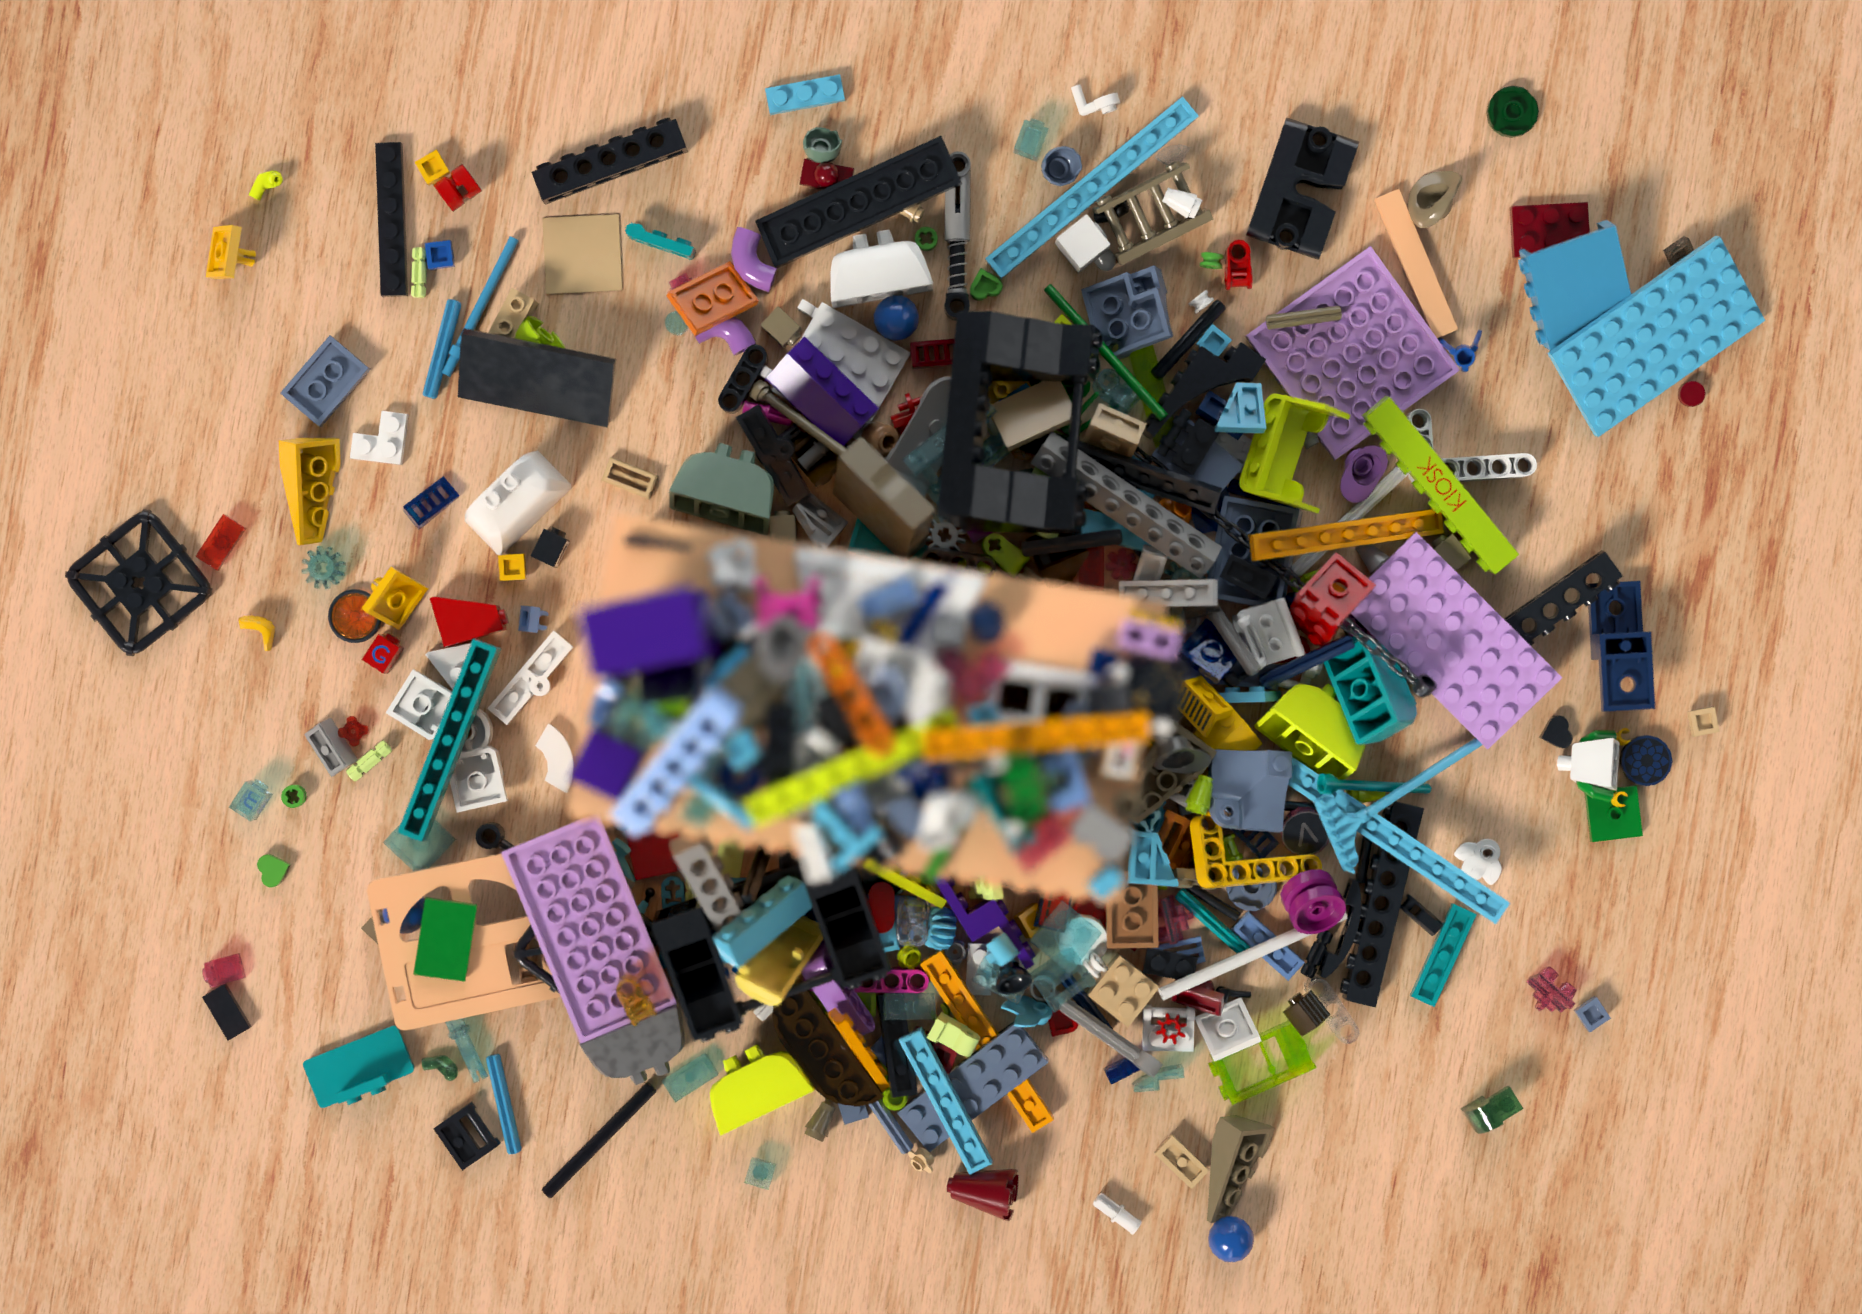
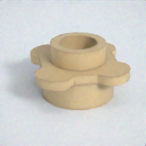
(921, 1160)

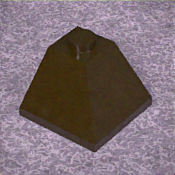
(1061, 566)

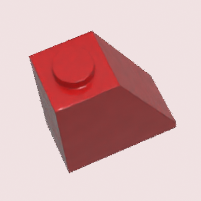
(466, 620)

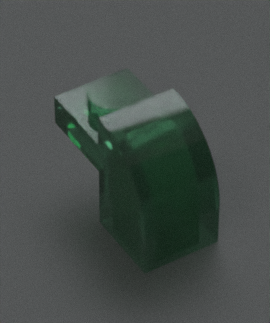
(1491, 1112)

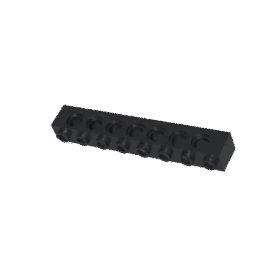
(1368, 992)

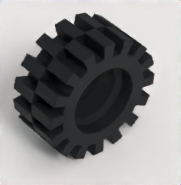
(835, 717)

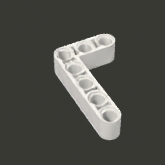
(1483, 463)

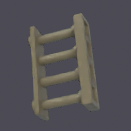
(1150, 239)

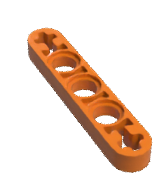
(864, 700)

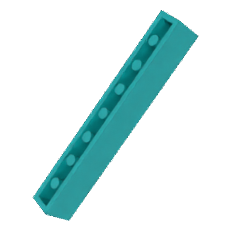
(449, 740)

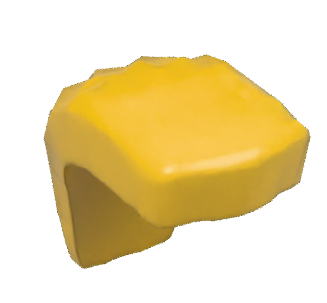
(260, 624)

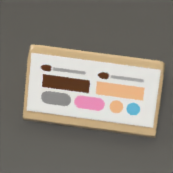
(1121, 759)

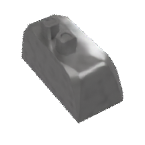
(635, 1049)

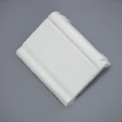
(1270, 632)

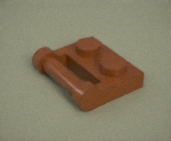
(1180, 846)

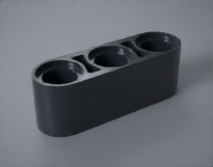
(743, 366)
(971, 559)

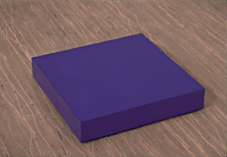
(605, 764)

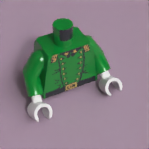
(1021, 790)

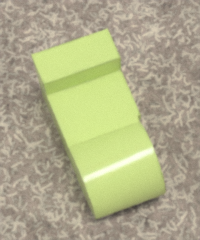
(954, 1035)

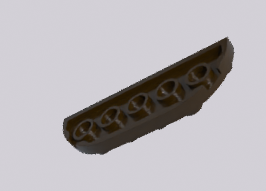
(822, 1052)

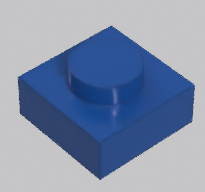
(439, 255)

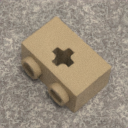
(512, 313)

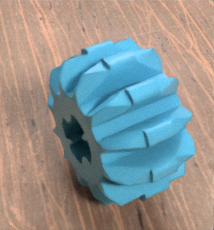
(941, 928)

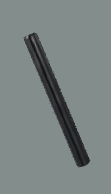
(598, 1140)

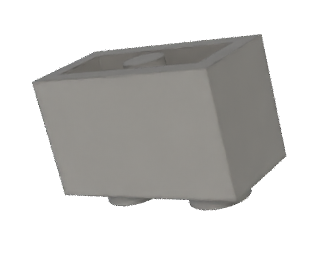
(1101, 832)

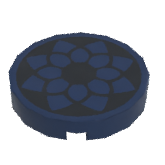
(1646, 760)

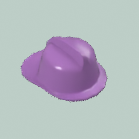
(1362, 472)

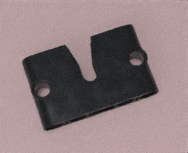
(1296, 162)

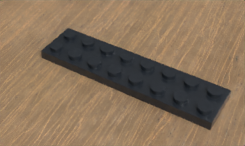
(858, 202)

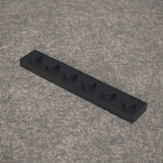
(391, 219)

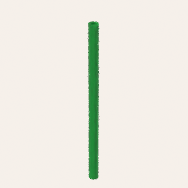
(1109, 356)

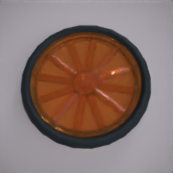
(349, 620)

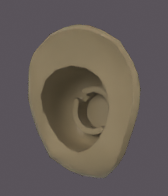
(1433, 197)

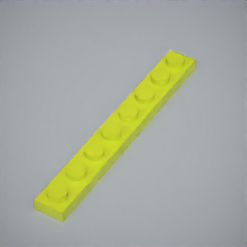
(841, 772)

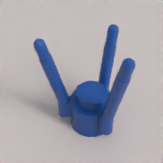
(1463, 354)

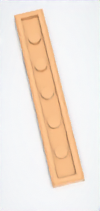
(1415, 263)

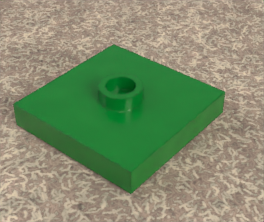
(1613, 822)

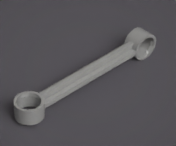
(1138, 1057)

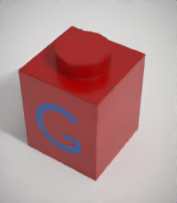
(383, 652)

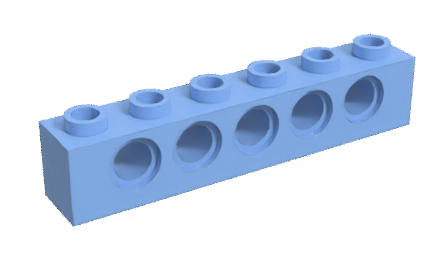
(630, 810)

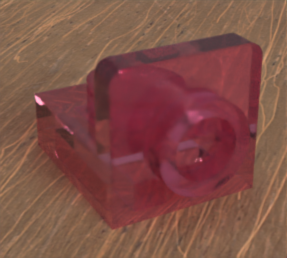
(223, 970)

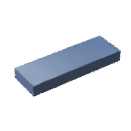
(1254, 933)

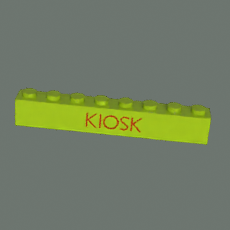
(1440, 485)

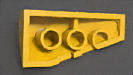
(1231, 734)

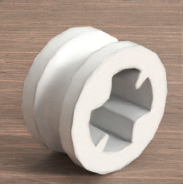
(1201, 301)
(1095, 965)

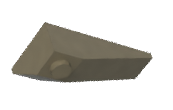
(751, 690)
(1159, 785)
(1234, 1152)

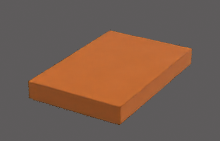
(712, 298)

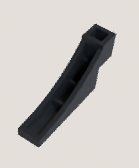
(1202, 374)

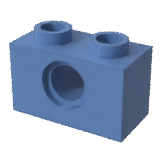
(1075, 792)

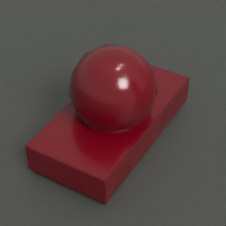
(823, 174)
(1202, 998)

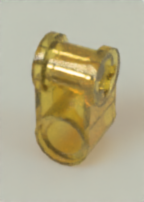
(636, 1004)

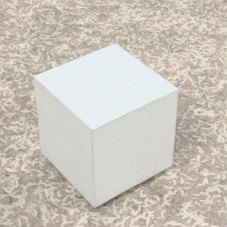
(1082, 243)

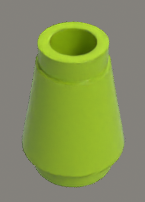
(1200, 795)

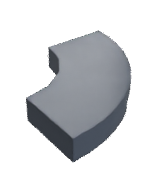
(906, 815)

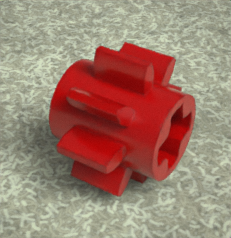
(1179, 1026)

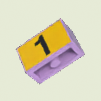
(1149, 633)

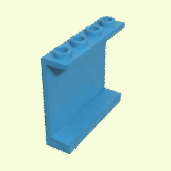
(1574, 283)

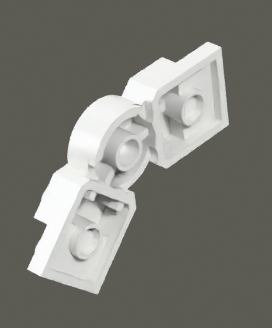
(479, 769)

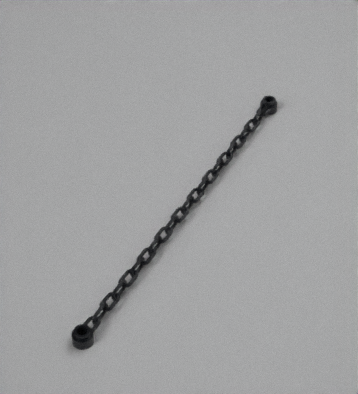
(1423, 684)

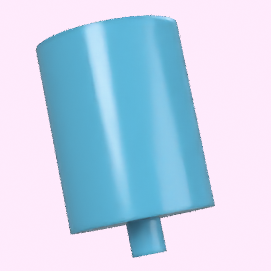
(1106, 882)

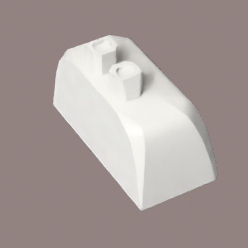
(878, 271)
(516, 501)

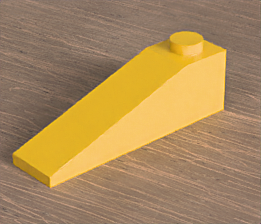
(308, 479)

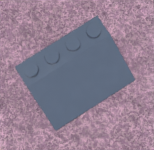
(1252, 518)

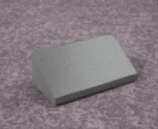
(330, 748)

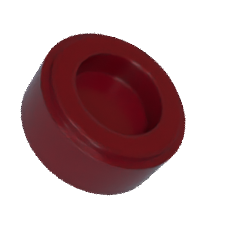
(1691, 394)

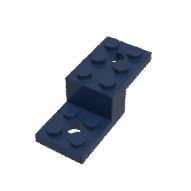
(1622, 649)

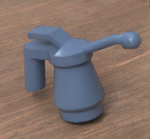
(737, 614)

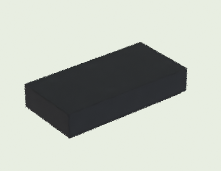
(226, 1011)

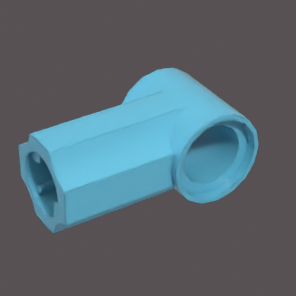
(1001, 950)

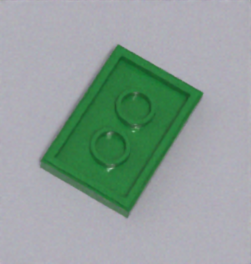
(445, 939)

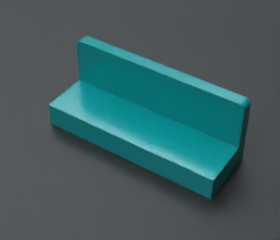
(986, 786)

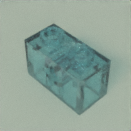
(629, 708)

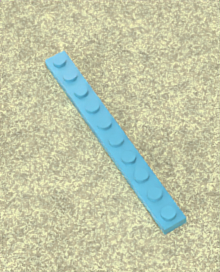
(1091, 187)
(1407, 849)

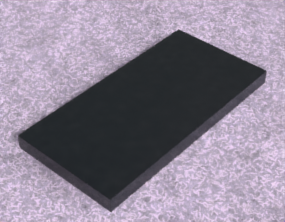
(536, 377)

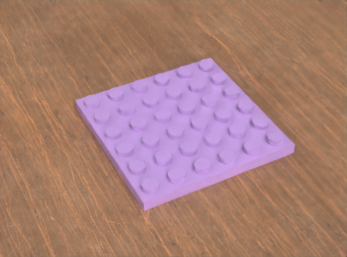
(1355, 361)

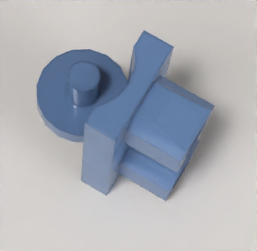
(855, 806)

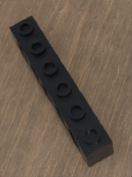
(624, 164)
(1608, 579)

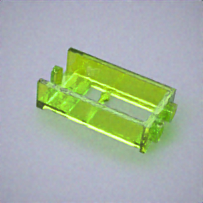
(1294, 1052)

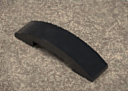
(1332, 960)

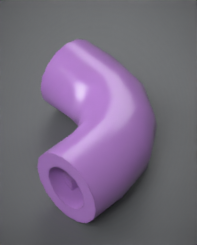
(746, 260)
(733, 332)

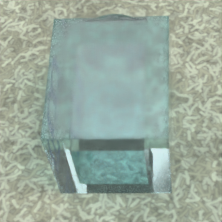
(1031, 139)
(251, 799)

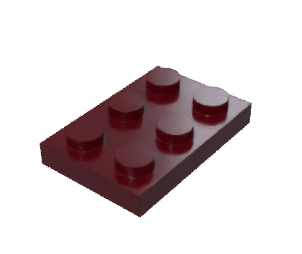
(1546, 225)

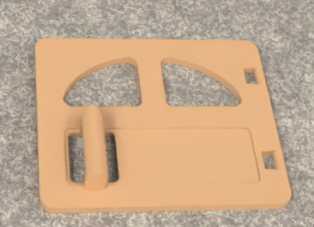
(488, 975)

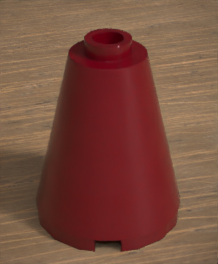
(986, 1190)

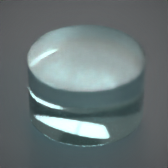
(675, 324)

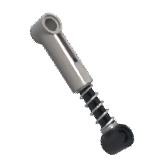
(958, 234)

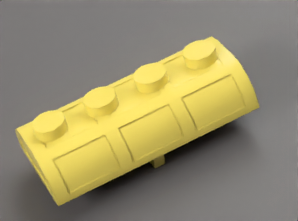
(778, 964)

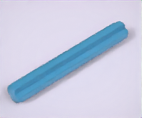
(441, 348)
(503, 1104)

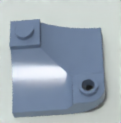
(1130, 310)
(1250, 788)

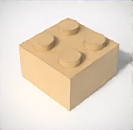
(1123, 990)

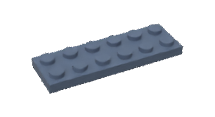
(978, 1082)

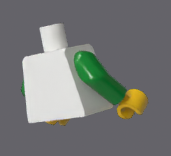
(1596, 764)

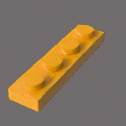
(855, 1042)

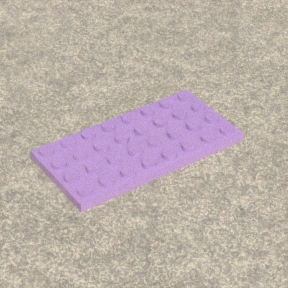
(1455, 637)
(587, 924)

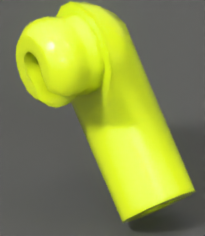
(265, 181)

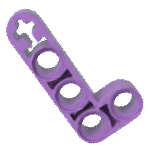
(834, 995)

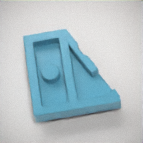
(1149, 862)

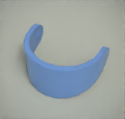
(603, 702)

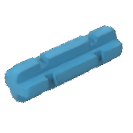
(726, 667)

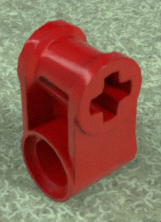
(1238, 267)

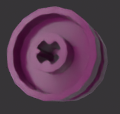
(1313, 901)

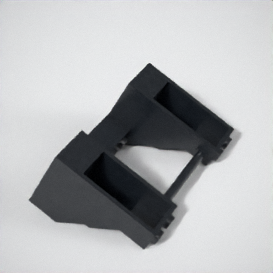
(1012, 348)
(704, 978)

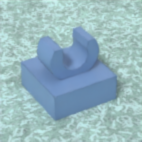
(530, 619)

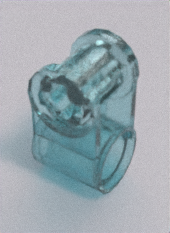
(1117, 392)

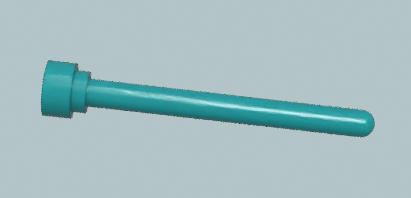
(1329, 783)

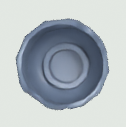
(1061, 166)

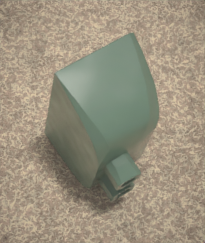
(724, 489)

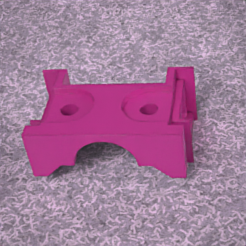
(789, 605)

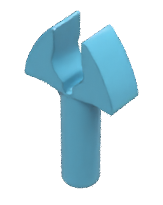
(622, 850)

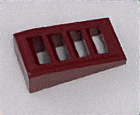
(917, 364)

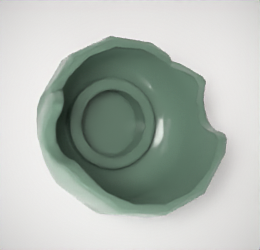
(822, 144)

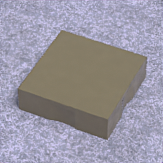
(882, 500)

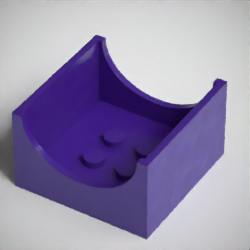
(648, 632)

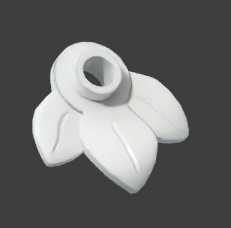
(730, 567)
(1476, 863)

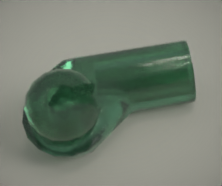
(442, 1064)

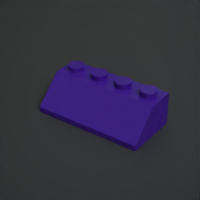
(821, 392)

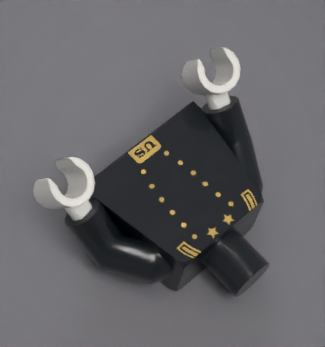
(1154, 687)

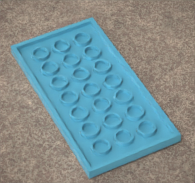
(1656, 336)

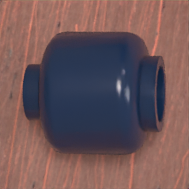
(987, 622)

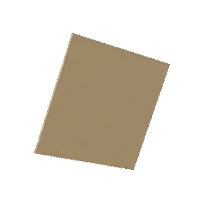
(582, 254)

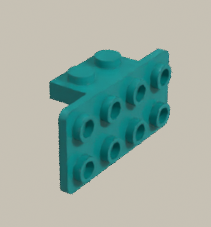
(359, 1067)

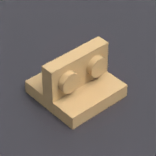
(1114, 431)

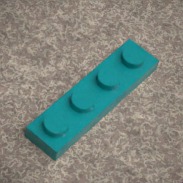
(1443, 955)

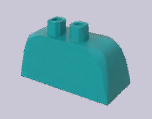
(1371, 694)

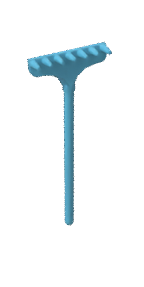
(1342, 826)

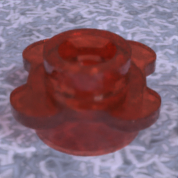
(352, 723)

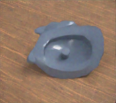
(889, 691)

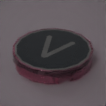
(1304, 832)

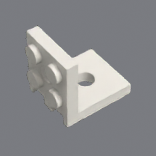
(916, 666)

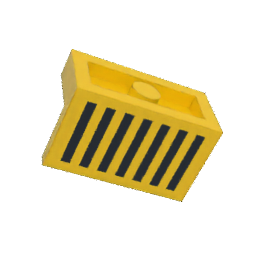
(1203, 705)

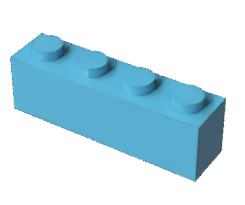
(762, 921)

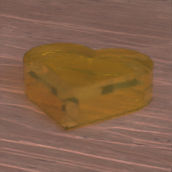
(885, 629)

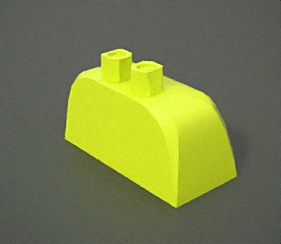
(1313, 729)
(756, 1088)

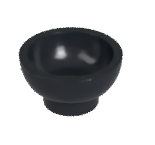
(1012, 978)

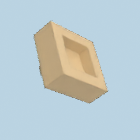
(1703, 721)

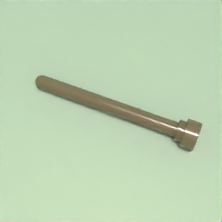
(762, 393)

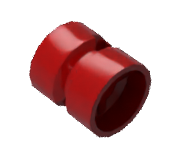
(448, 187)

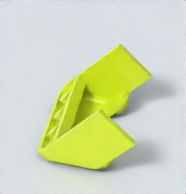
(1276, 451)

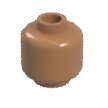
(880, 437)

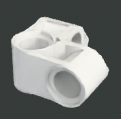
(944, 816)

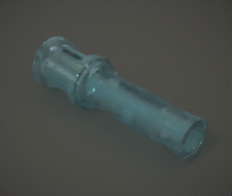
(459, 1032)

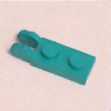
(660, 241)

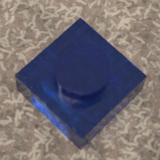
(1100, 661)

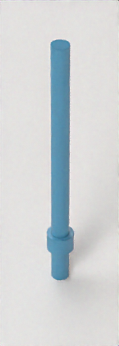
(481, 303)

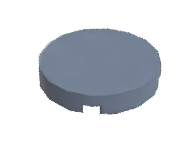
(1252, 896)

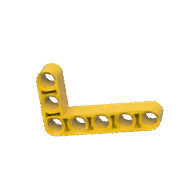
(1245, 868)

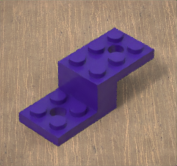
(984, 918)

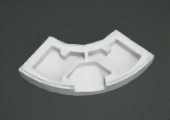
(558, 757)

